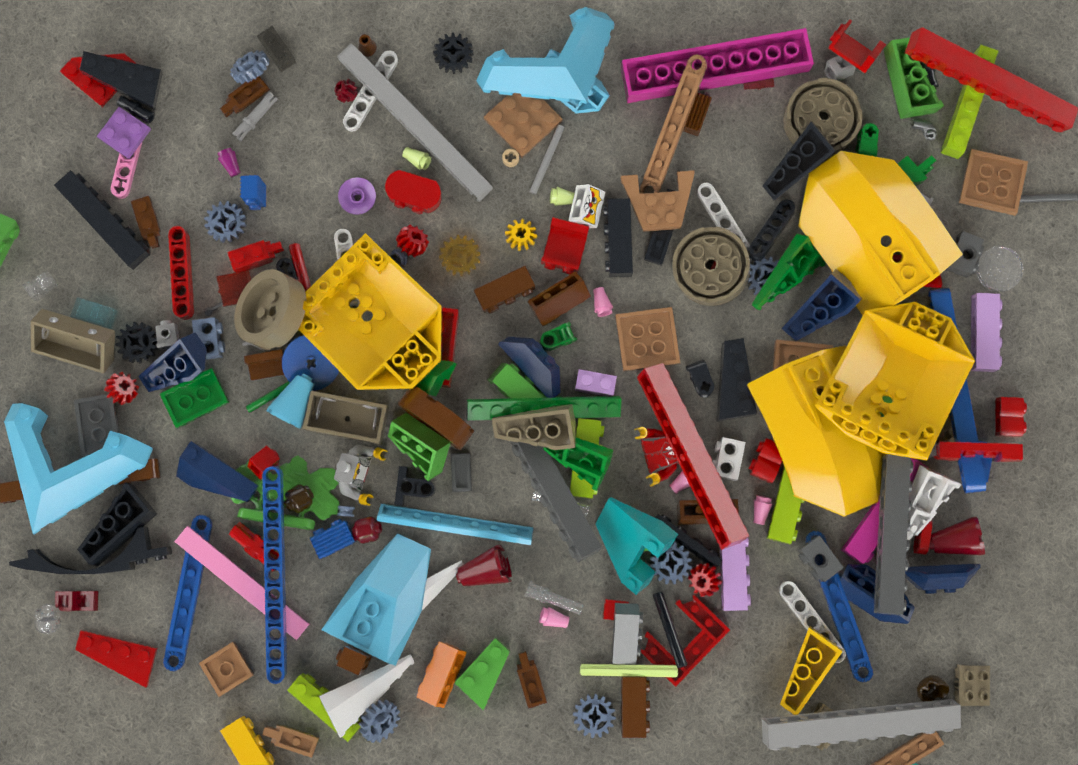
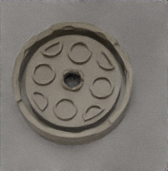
(825, 96)
(715, 285)
(256, 305)

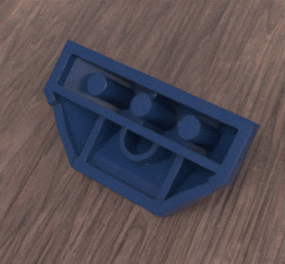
(534, 363)
(941, 577)
(859, 589)

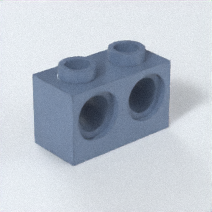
(211, 338)

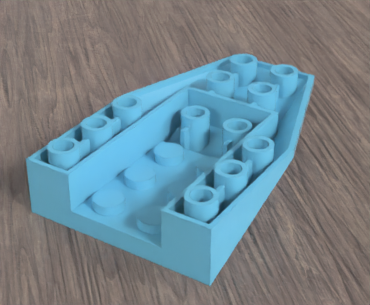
(384, 601)

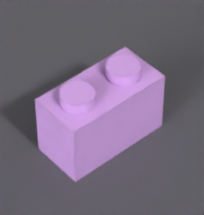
(595, 383)

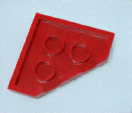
(97, 91)

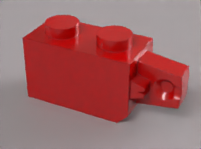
(254, 255)

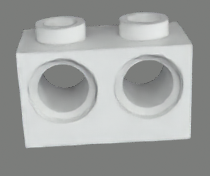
(733, 460)

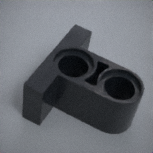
(416, 487)

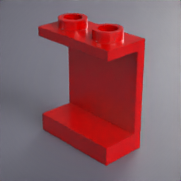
(852, 50)
(565, 246)

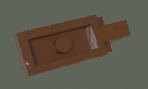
(244, 96)
(147, 220)
(530, 681)

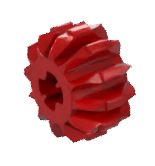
(412, 240)
(123, 396)
(697, 578)

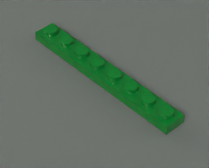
(582, 406)

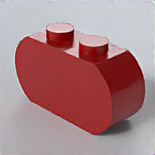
(413, 192)

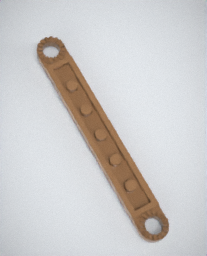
(673, 125)

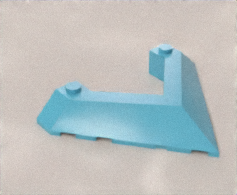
(558, 78)
(55, 493)

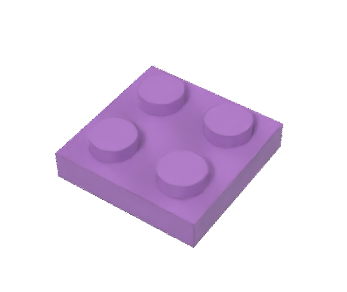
(123, 132)

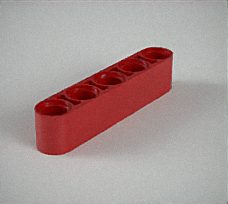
(176, 265)

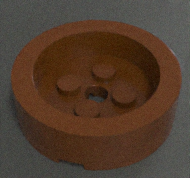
(436, 417)

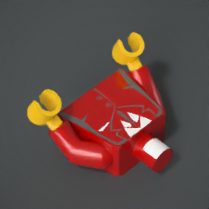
(658, 454)

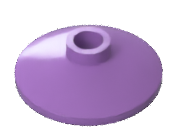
(355, 187)

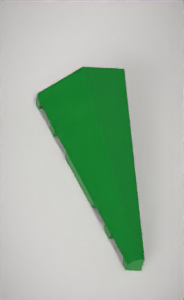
(795, 264)
(434, 379)
(586, 459)

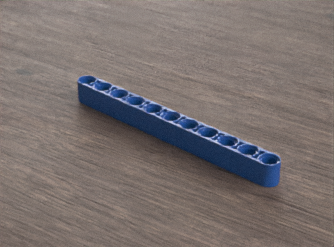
(961, 413)
(271, 583)

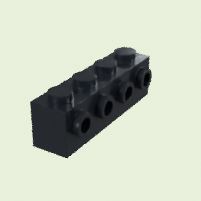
(619, 237)

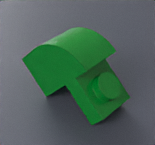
(915, 173)

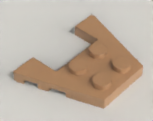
(659, 209)

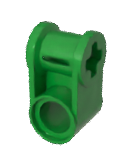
(865, 144)
(561, 336)

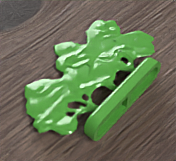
(295, 473)

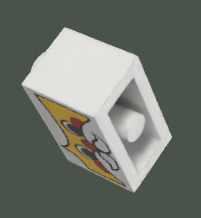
(587, 205)

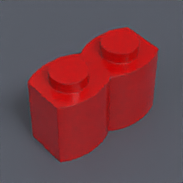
(1009, 416)
(767, 462)

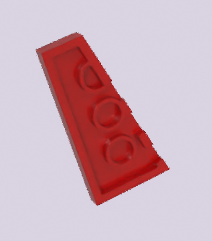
(122, 656)

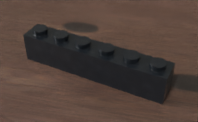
(106, 224)

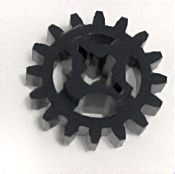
(445, 53)
(144, 332)

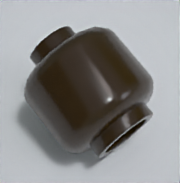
(298, 498)

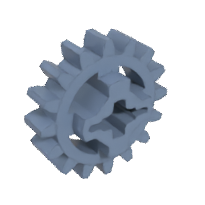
(249, 66)
(232, 220)
(761, 270)
(672, 572)
(607, 717)
(379, 721)

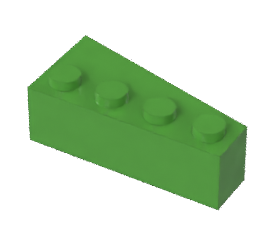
(910, 82)
(513, 384)

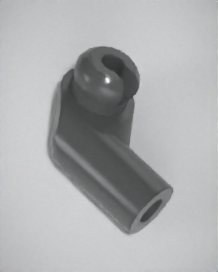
(926, 127)

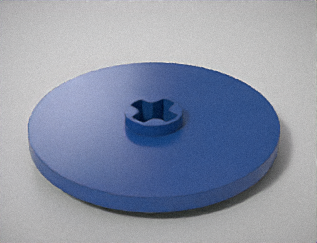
(295, 363)

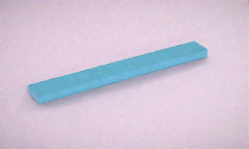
(455, 524)

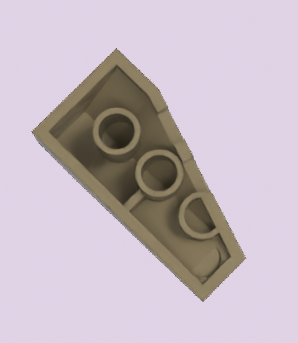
(542, 427)

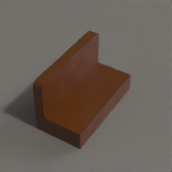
(265, 364)

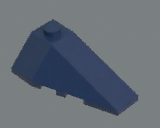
(829, 302)
(177, 365)
(209, 473)

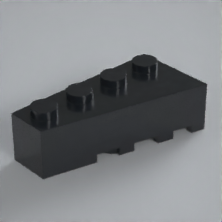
(128, 78)
(802, 158)
(734, 395)
(117, 525)

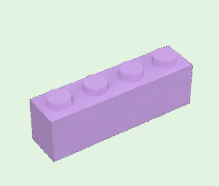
(986, 332)
(734, 577)

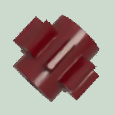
(346, 90)

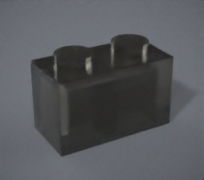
(276, 49)

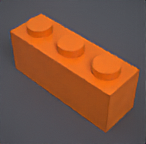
(441, 674)

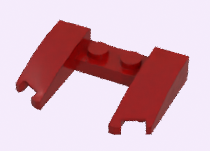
(997, 451)
(712, 633)

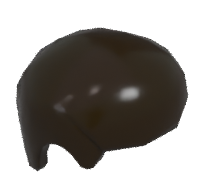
(939, 687)

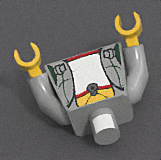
(353, 470)

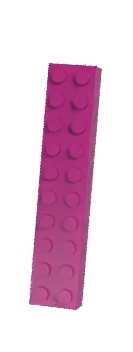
(726, 64)

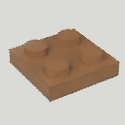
(226, 669)

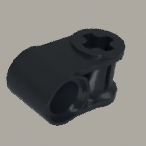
(700, 375)

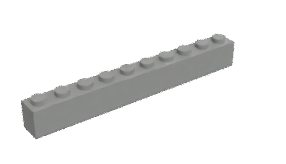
(861, 723)

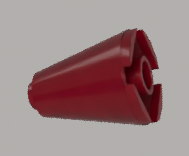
(960, 538)
(486, 569)

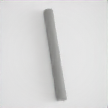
(546, 160)

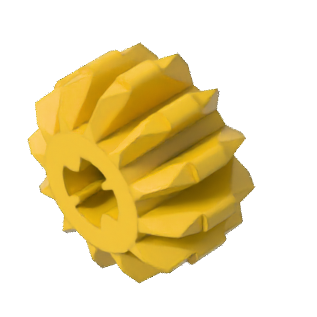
(528, 235)

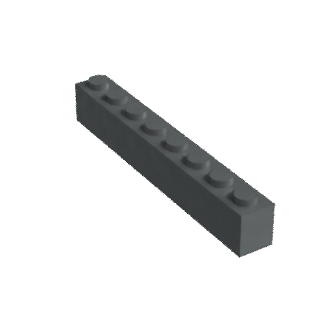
(558, 499)
(892, 535)

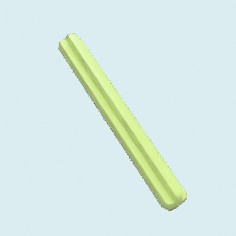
(629, 670)

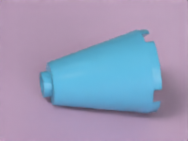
(293, 401)

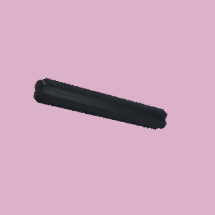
(670, 630)

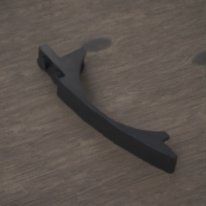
(137, 551)

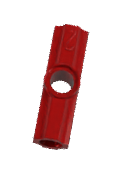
(251, 542)

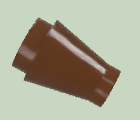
(367, 45)

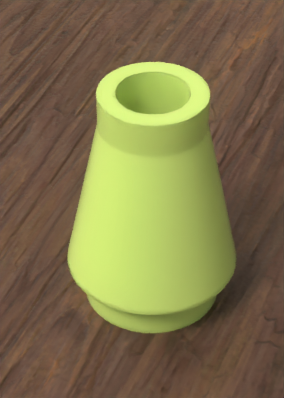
(418, 158)
(561, 196)

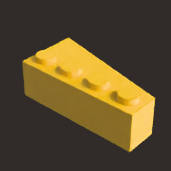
(811, 667)

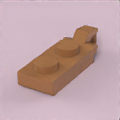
(292, 739)

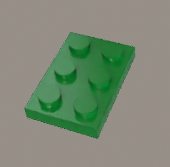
(194, 398)

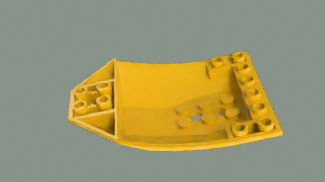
(857, 202)
(398, 341)
(901, 355)
(817, 455)

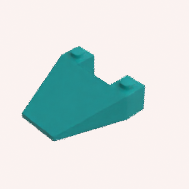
(626, 536)

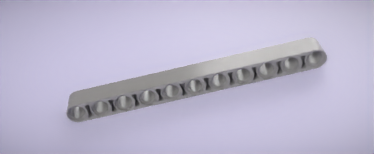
(414, 122)

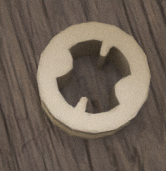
(506, 154)

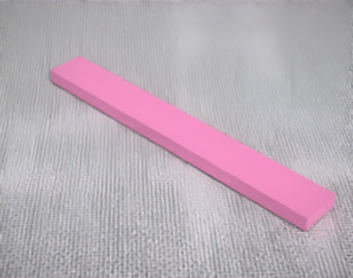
(236, 578)

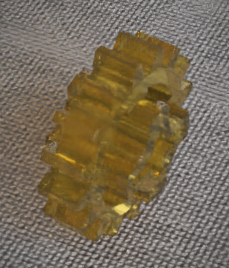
(453, 259)

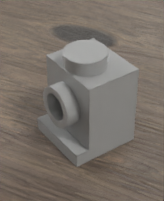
(838, 68)
(165, 343)

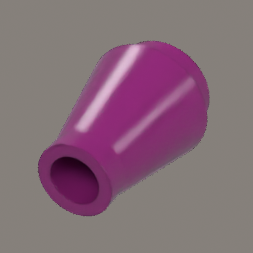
(229, 161)

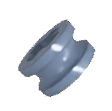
(346, 511)

